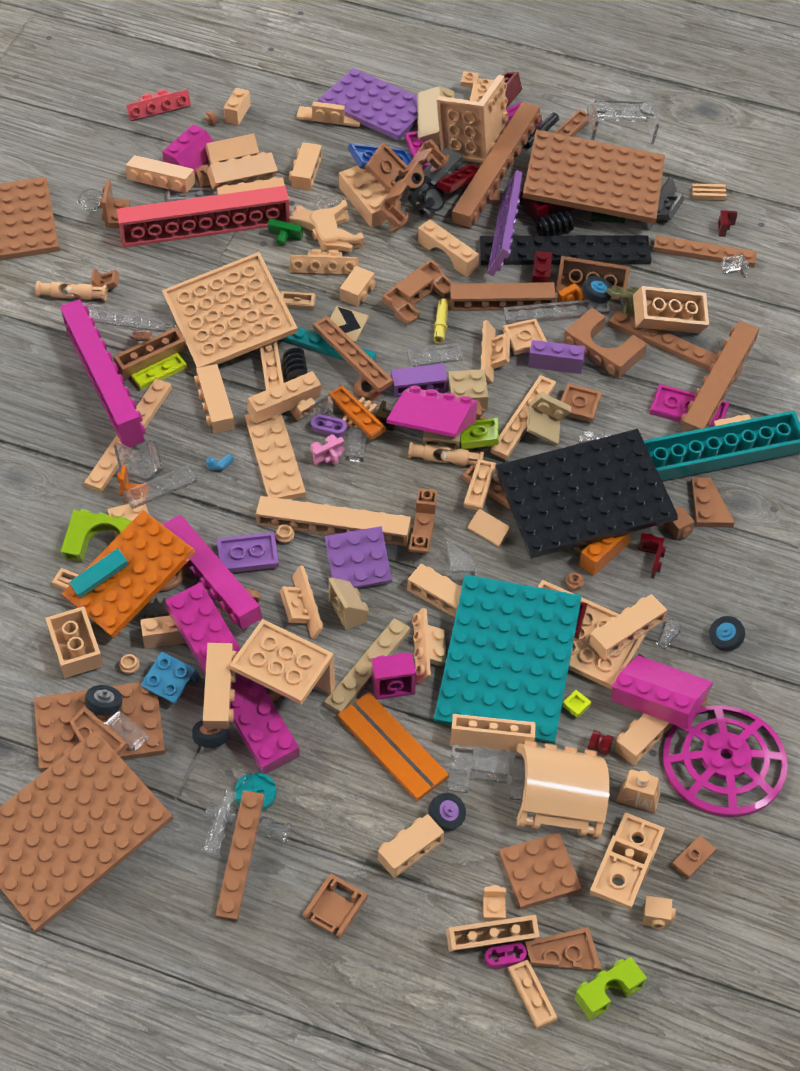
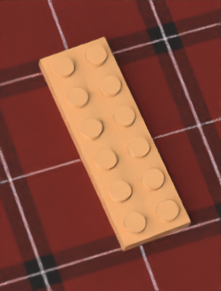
(275, 458)

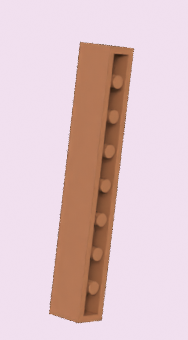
(720, 378)

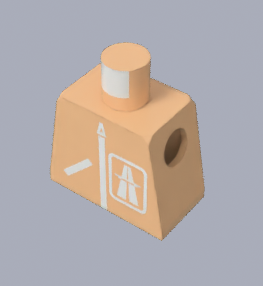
(640, 790)

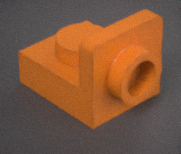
(570, 293)

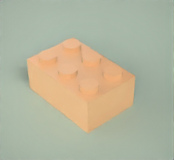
(74, 642)

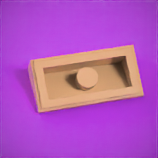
(489, 528)

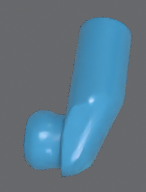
(212, 464)

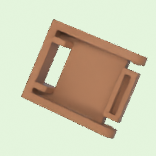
(333, 911)

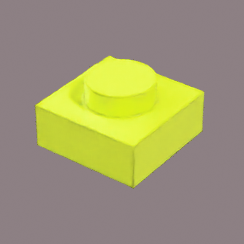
(576, 704)

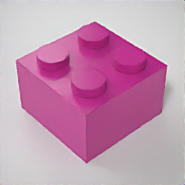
(393, 676)

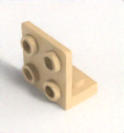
(545, 417)

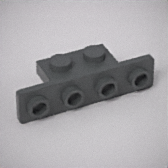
(668, 202)

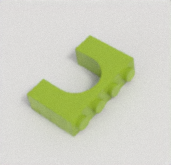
(83, 527)

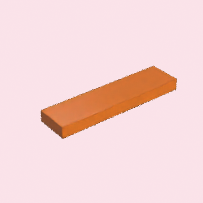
(357, 412)

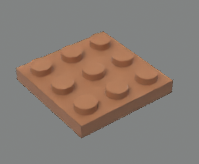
(540, 871)

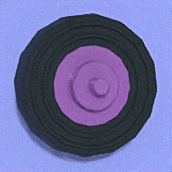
(447, 811)

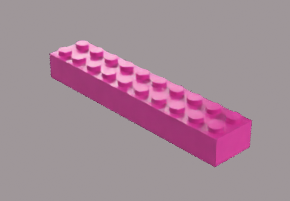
(103, 373)
(254, 711)

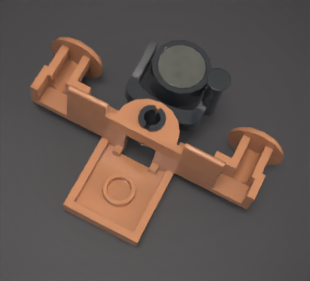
(386, 166)

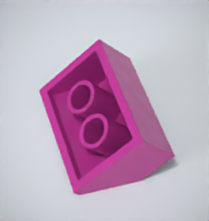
(188, 148)

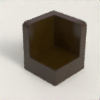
(382, 415)

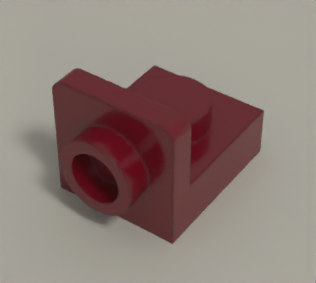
(725, 220)

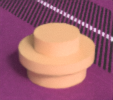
(284, 534)
(129, 664)

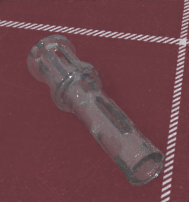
(216, 832)

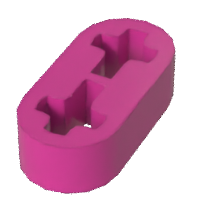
(505, 955)

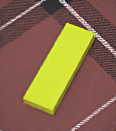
(159, 370)

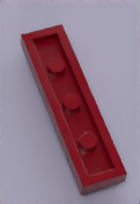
(457, 179)

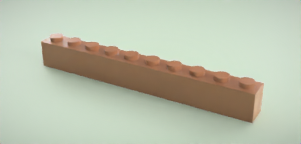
(496, 165)

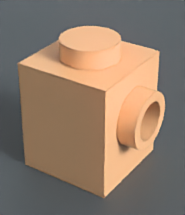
(658, 912)

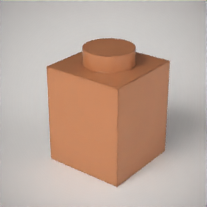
(683, 526)

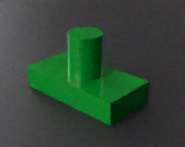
(284, 231)

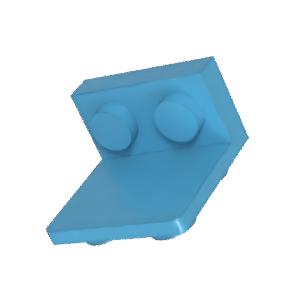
(169, 677)

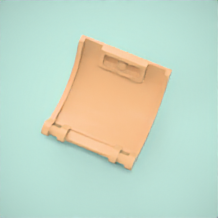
(564, 788)

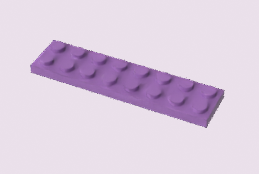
(505, 223)

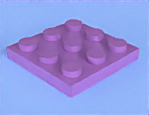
(359, 557)

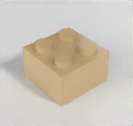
(470, 384)

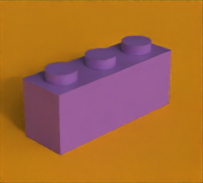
(556, 356)
(425, 377)

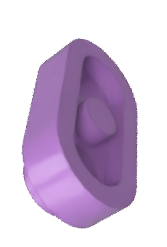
(328, 425)

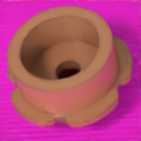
(211, 118)
(574, 585)

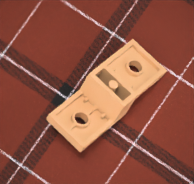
(627, 861)

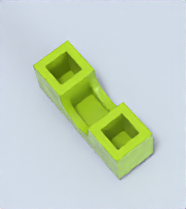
(623, 976)

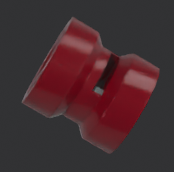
(605, 743)

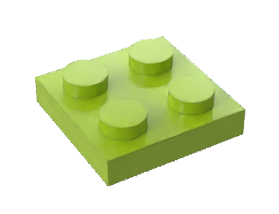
(481, 434)

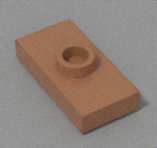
(693, 857)

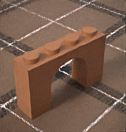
(613, 360)

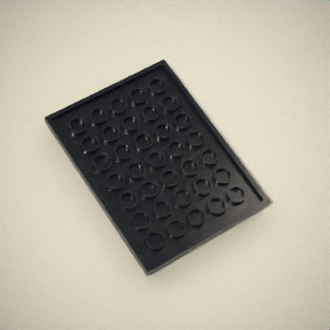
(585, 493)

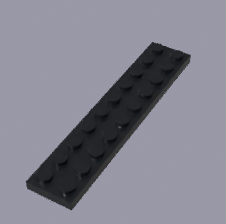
(599, 248)

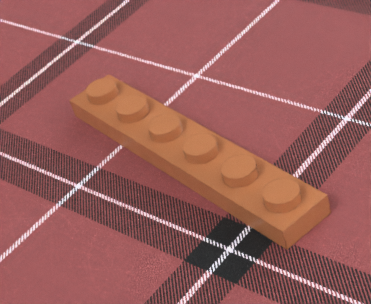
(700, 250)
(353, 354)
(240, 856)

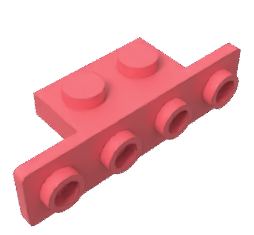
(158, 103)

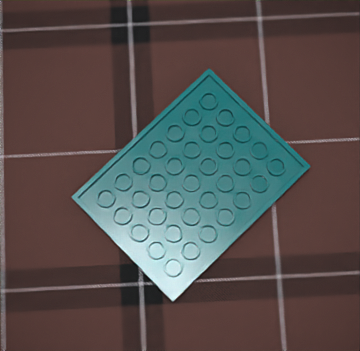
(509, 654)

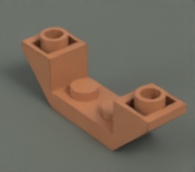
(424, 521)

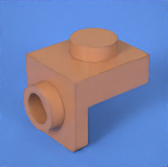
(110, 279)

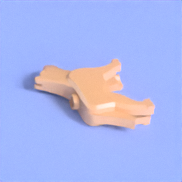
(324, 227)

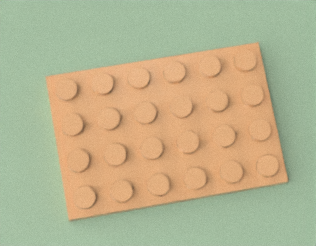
(584, 658)

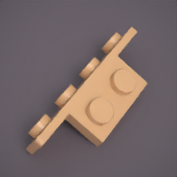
(326, 113)
(323, 262)
(494, 350)
(301, 604)
(429, 646)

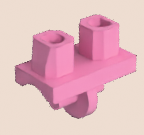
(329, 451)

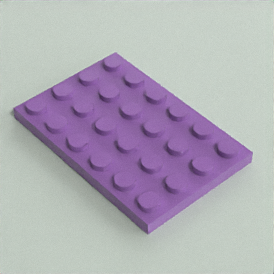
(374, 103)

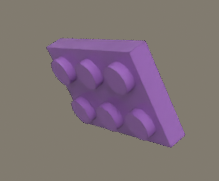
(248, 552)

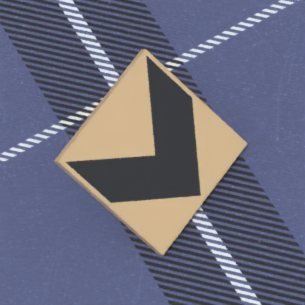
(349, 321)

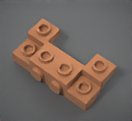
(415, 288)

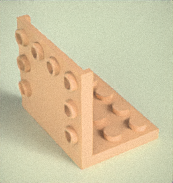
(471, 125)
(285, 663)

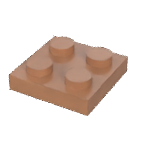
(582, 402)

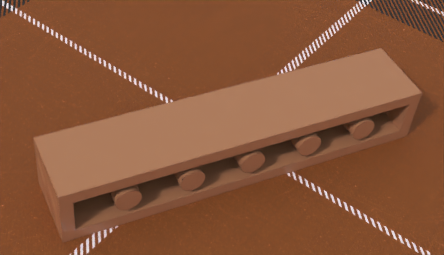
(499, 295)

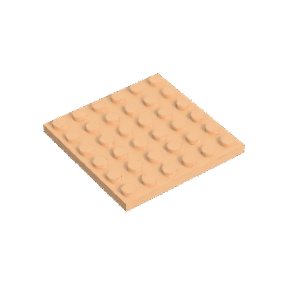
(229, 311)

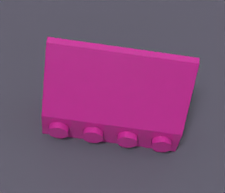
(433, 411)
(660, 691)

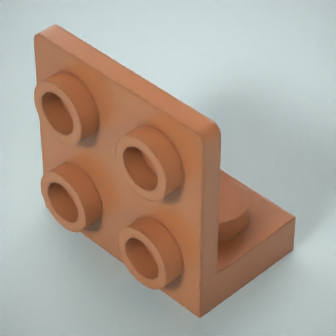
(110, 206)

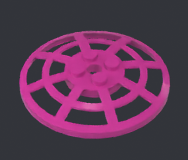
(725, 768)

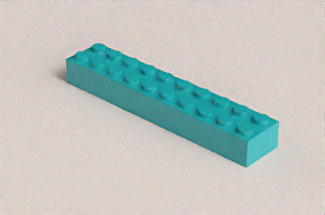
(725, 445)

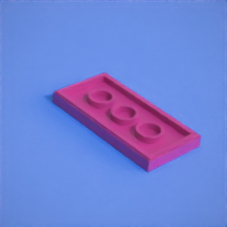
(673, 403)

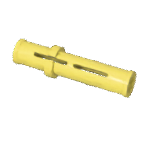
(440, 326)

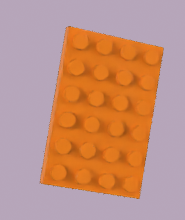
(153, 560)

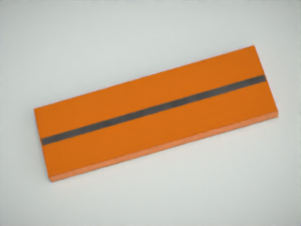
(393, 746)

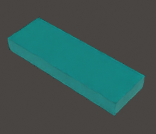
(99, 573)

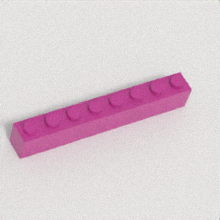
(216, 577)

